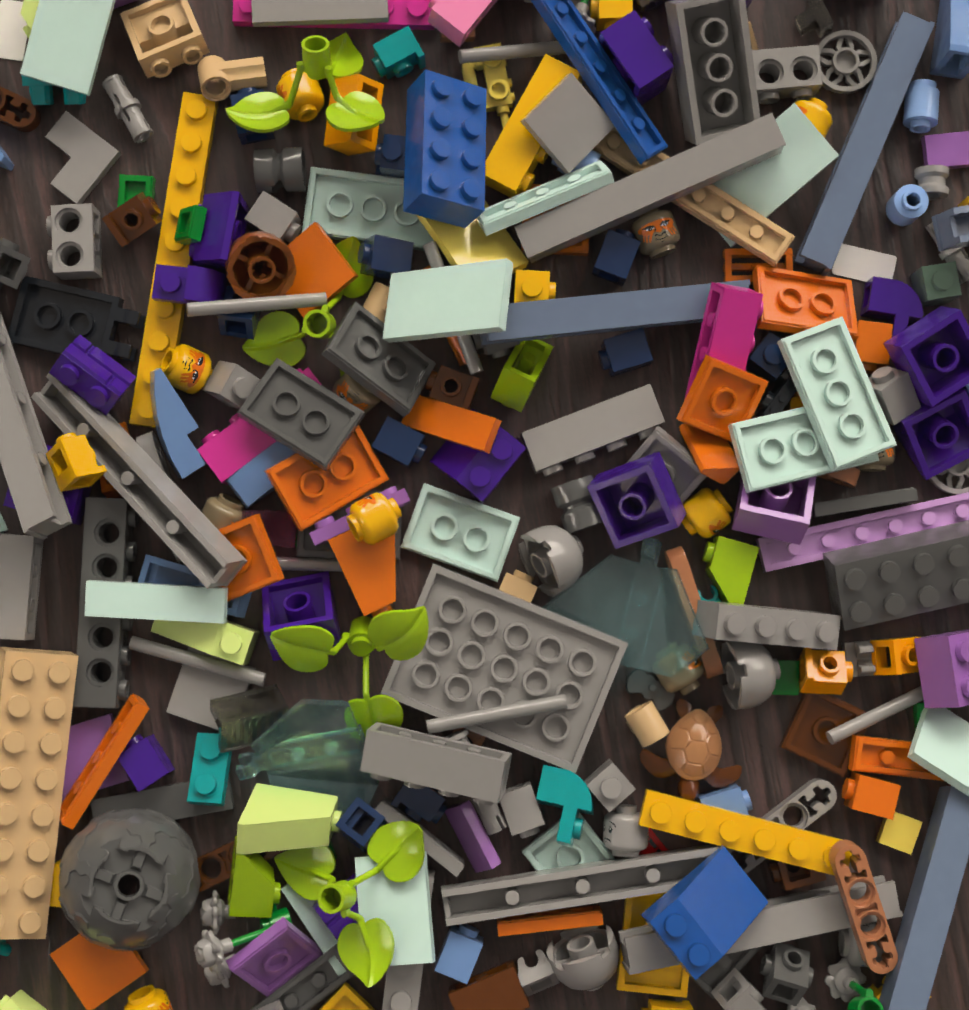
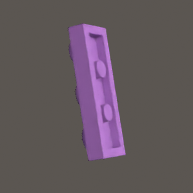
(330, 528)

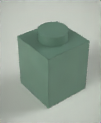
(936, 283)

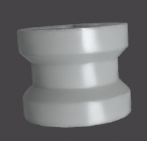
(933, 180)

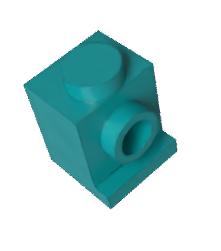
(397, 54)

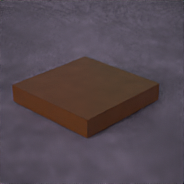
(808, 731)

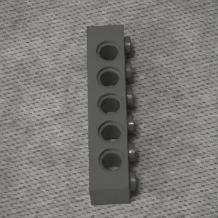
(89, 688)

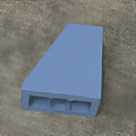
(951, 40)

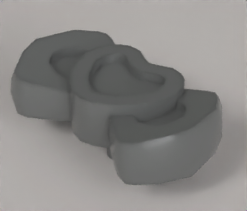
(640, 682)

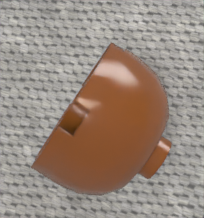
(260, 265)

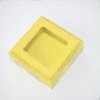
(900, 832)

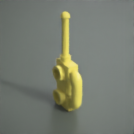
(498, 85)

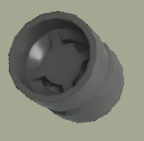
(280, 170)
(577, 505)

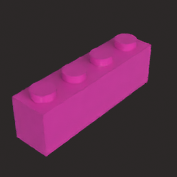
(728, 326)
(236, 444)

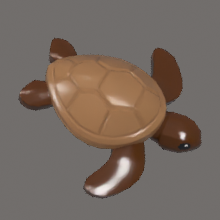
(692, 752)

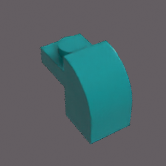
(565, 791)

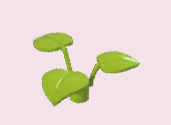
(321, 59)
(279, 332)
(395, 631)
(368, 945)

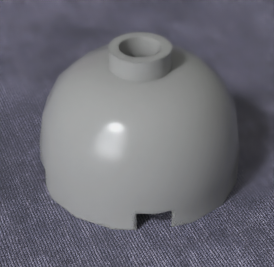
(553, 557)
(749, 673)
(584, 957)

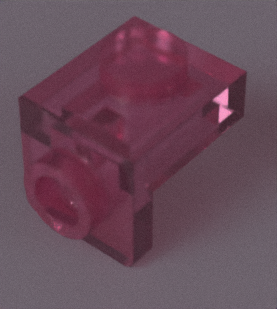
(278, 526)

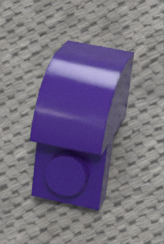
(188, 284)
(891, 302)

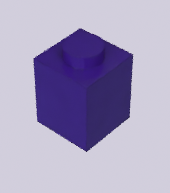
(145, 761)

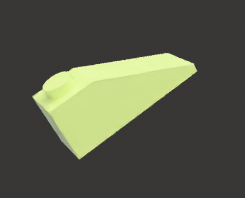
(224, 641)

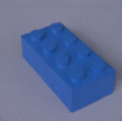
(445, 149)

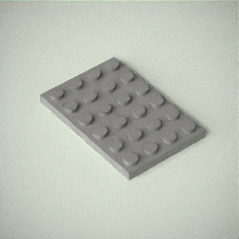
(505, 651)

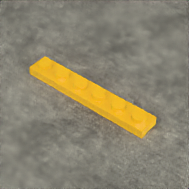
(738, 831)

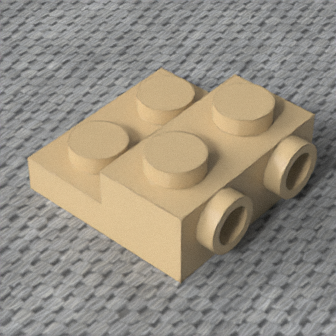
(164, 35)

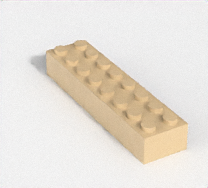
(34, 742)

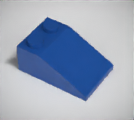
(706, 912)

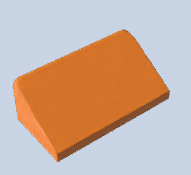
(711, 453)

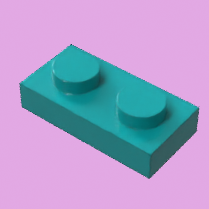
(208, 772)

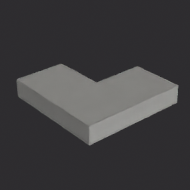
(89, 158)

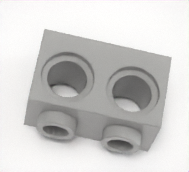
(780, 65)
(84, 239)

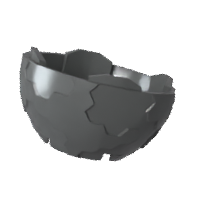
(124, 844)

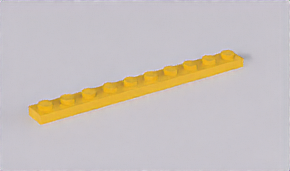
(184, 190)

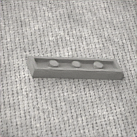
(317, 12)

